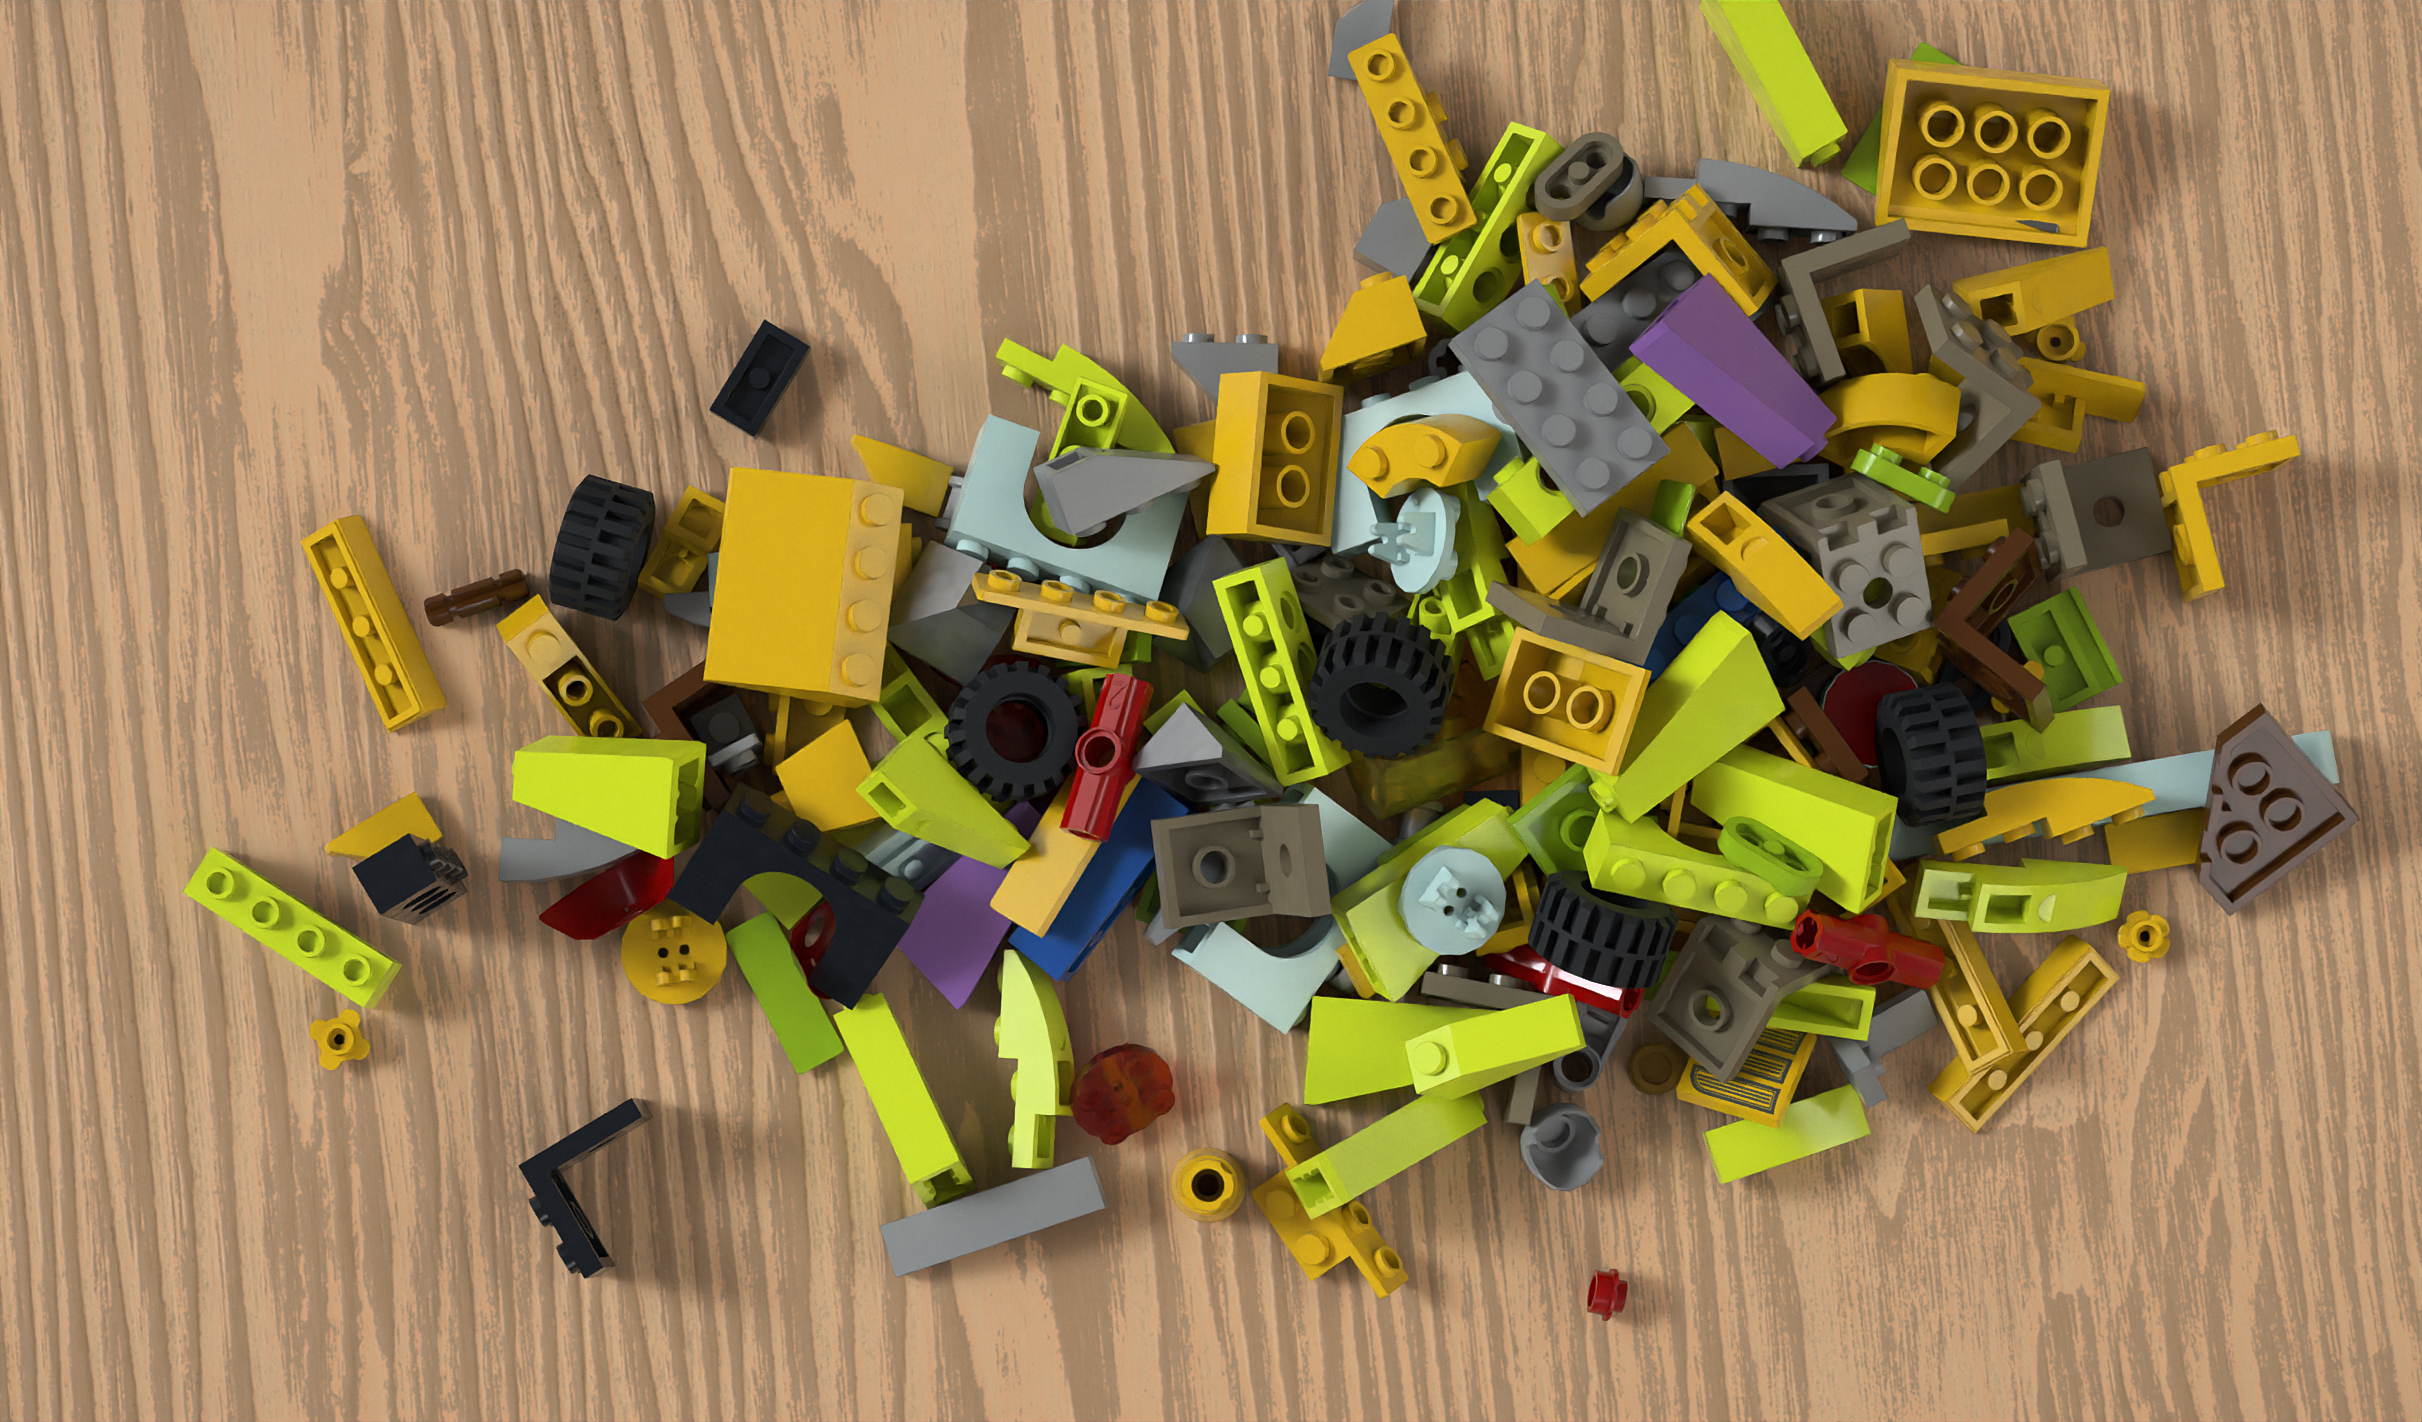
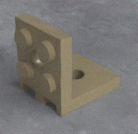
(1800, 307)
(1995, 386)
(2062, 513)
(1853, 537)
(1616, 611)
(1268, 856)
(1746, 973)
(1499, 993)

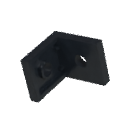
(555, 1201)

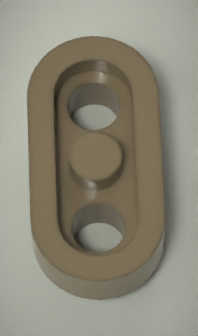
(1574, 179)

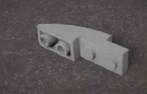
(1772, 203)

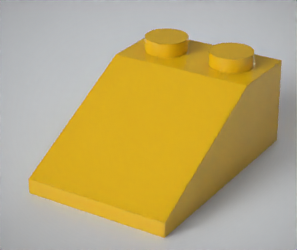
(1567, 701)

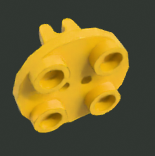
(678, 976)

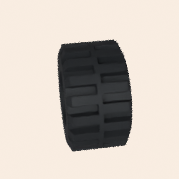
(601, 547)
(1386, 654)
(1045, 698)
(1931, 754)
(1601, 932)

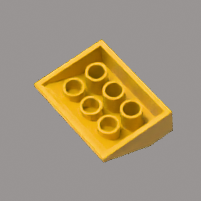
(1989, 149)
(804, 586)

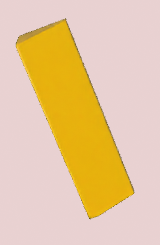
(1580, 540)
(373, 622)
(1052, 864)
(1966, 989)
(2045, 1012)

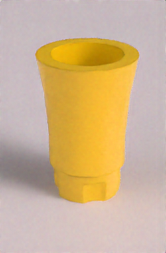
(1230, 1190)

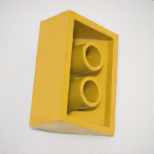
(1374, 333)
(1275, 459)

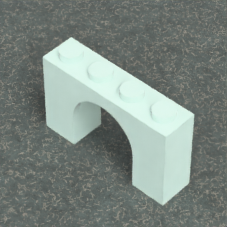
(1357, 504)
(996, 529)
(1283, 979)

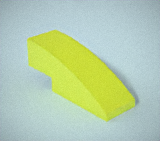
(1824, 1007)
(1806, 1129)

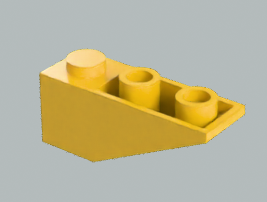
(2039, 291)
(565, 672)

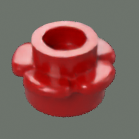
(1606, 1293)

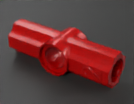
(1099, 789)
(1867, 949)
(1529, 966)

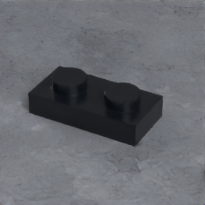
(760, 379)

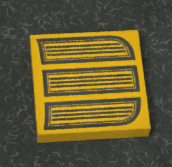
(1763, 1083)

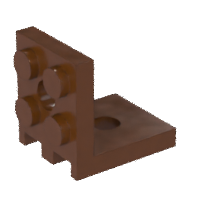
(1976, 610)
(667, 711)
(1815, 729)

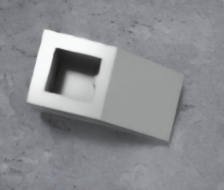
(1395, 242)
(1205, 360)

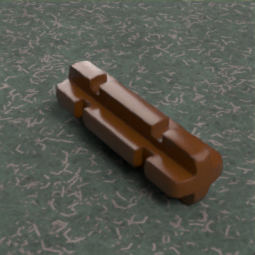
(476, 597)

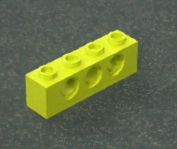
(1481, 264)
(1535, 509)
(1278, 668)
(292, 928)

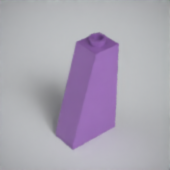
(1735, 374)
(956, 927)

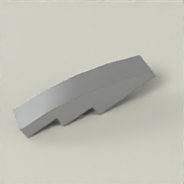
(994, 1216)

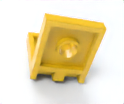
(1703, 236)
(2184, 512)

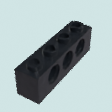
(412, 878)

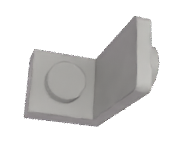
(729, 736)
(1890, 1027)

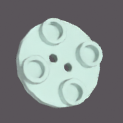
(1420, 540)
(1434, 885)

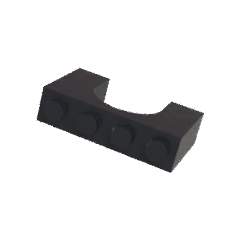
(763, 837)

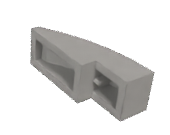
(570, 855)

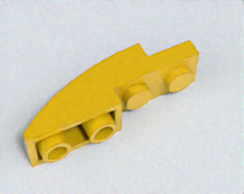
(1759, 562)
(2059, 804)

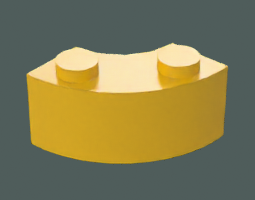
(1894, 410)
(1431, 449)

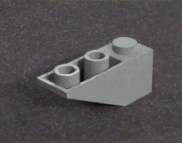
(1100, 483)

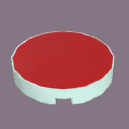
(1853, 702)

